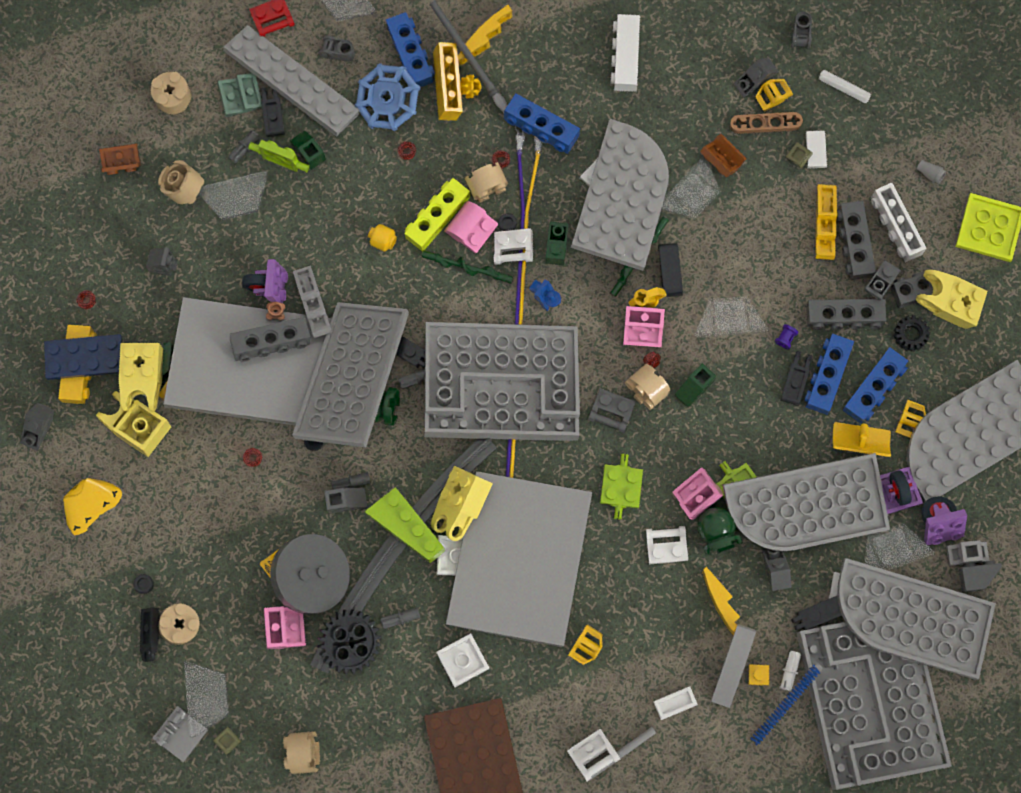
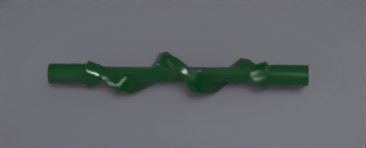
(471, 270)
(626, 271)

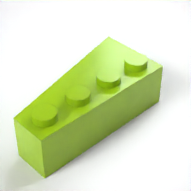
(403, 522)

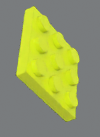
(989, 227)

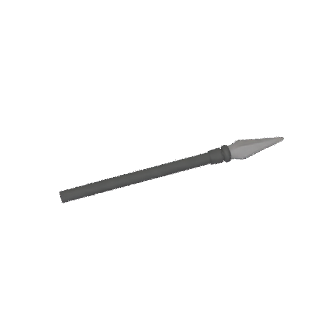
(490, 87)

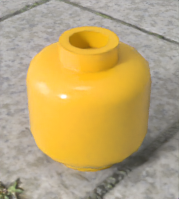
(382, 237)

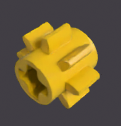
(470, 86)

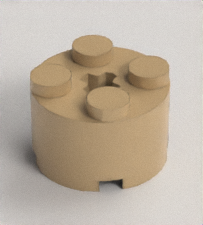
(168, 83)
(486, 181)
(180, 182)
(648, 386)
(180, 613)
(302, 752)

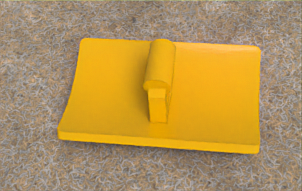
(861, 439)

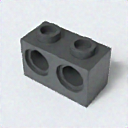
(911, 286)

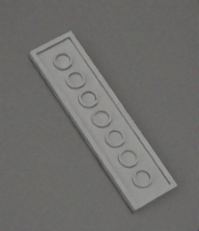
(291, 80)

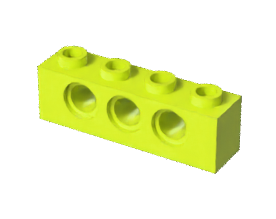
(452, 189)

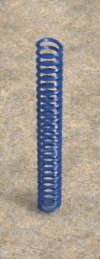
(796, 694)

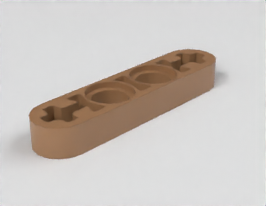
(765, 120)

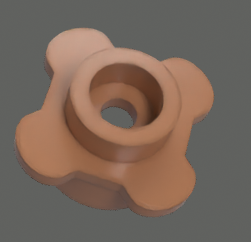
(275, 306)

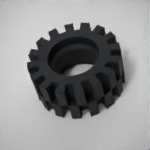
(914, 322)

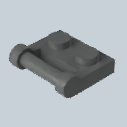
(612, 404)

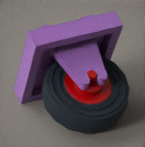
(268, 282)
(900, 490)
(942, 520)

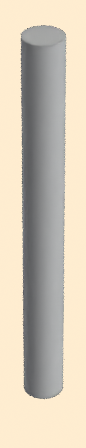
(631, 746)

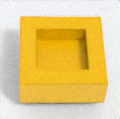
(759, 675)

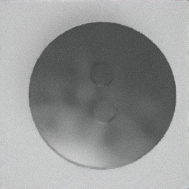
(310, 574)

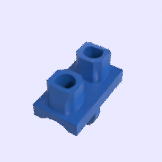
(545, 294)

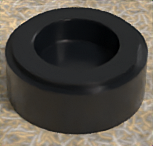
(507, 222)
(313, 445)
(143, 584)

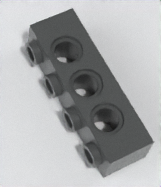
(856, 212)
(874, 307)
(276, 331)

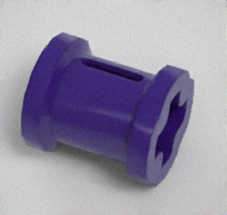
(786, 336)

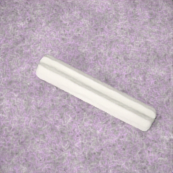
(844, 86)

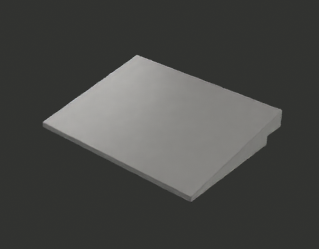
(210, 381)
(501, 381)
(521, 561)
(870, 709)

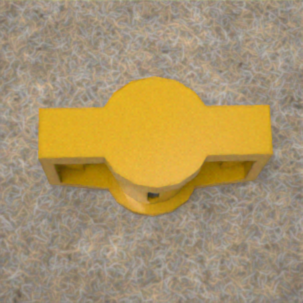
(774, 101)
(647, 298)
(903, 419)
(587, 645)

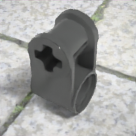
(802, 33)
(334, 48)

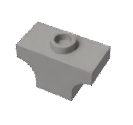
(967, 553)

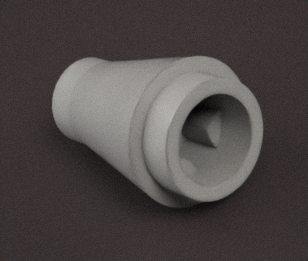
(931, 171)

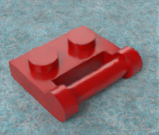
(268, 12)

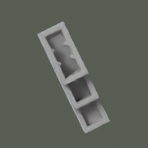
(312, 301)
(733, 665)

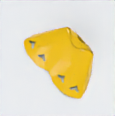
(87, 501)

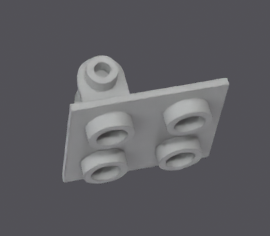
(175, 735)

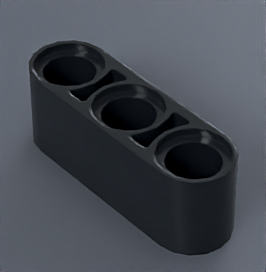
(671, 270)

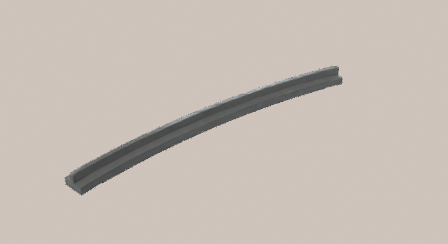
(393, 547)

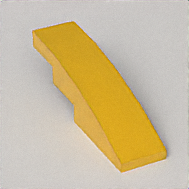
(480, 39)
(826, 222)
(720, 598)

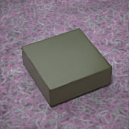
(799, 155)
(227, 740)

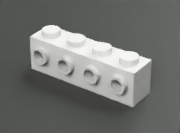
(626, 55)
(898, 222)

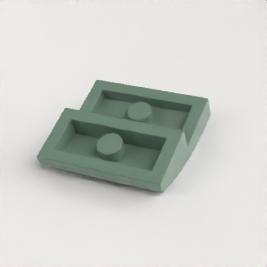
(248, 93)

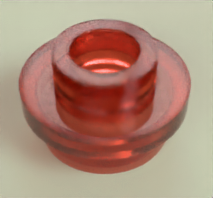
(403, 146)
(501, 153)
(84, 294)
(652, 359)
(248, 453)

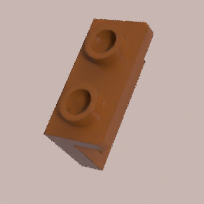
(723, 155)
(120, 158)

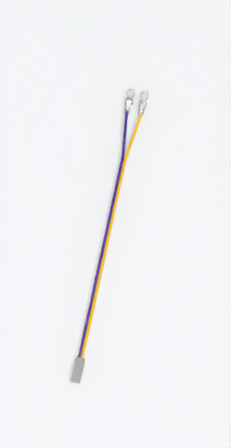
(520, 140)

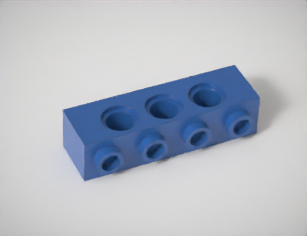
(402, 24)
(520, 106)
(841, 347)
(890, 360)

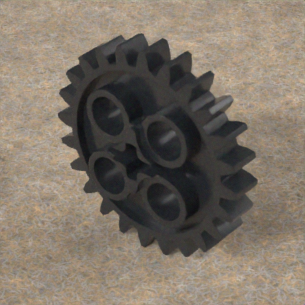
(350, 659)

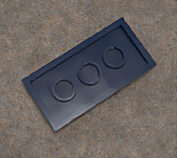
(82, 357)

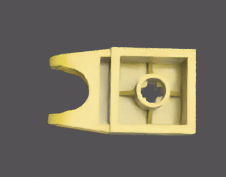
(953, 299)
(143, 379)
(127, 426)
(460, 502)

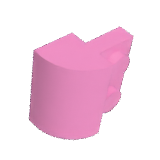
(471, 226)
(643, 326)
(697, 493)
(283, 628)

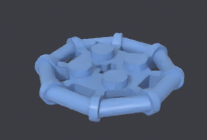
(396, 101)

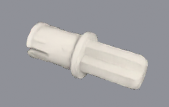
(790, 671)

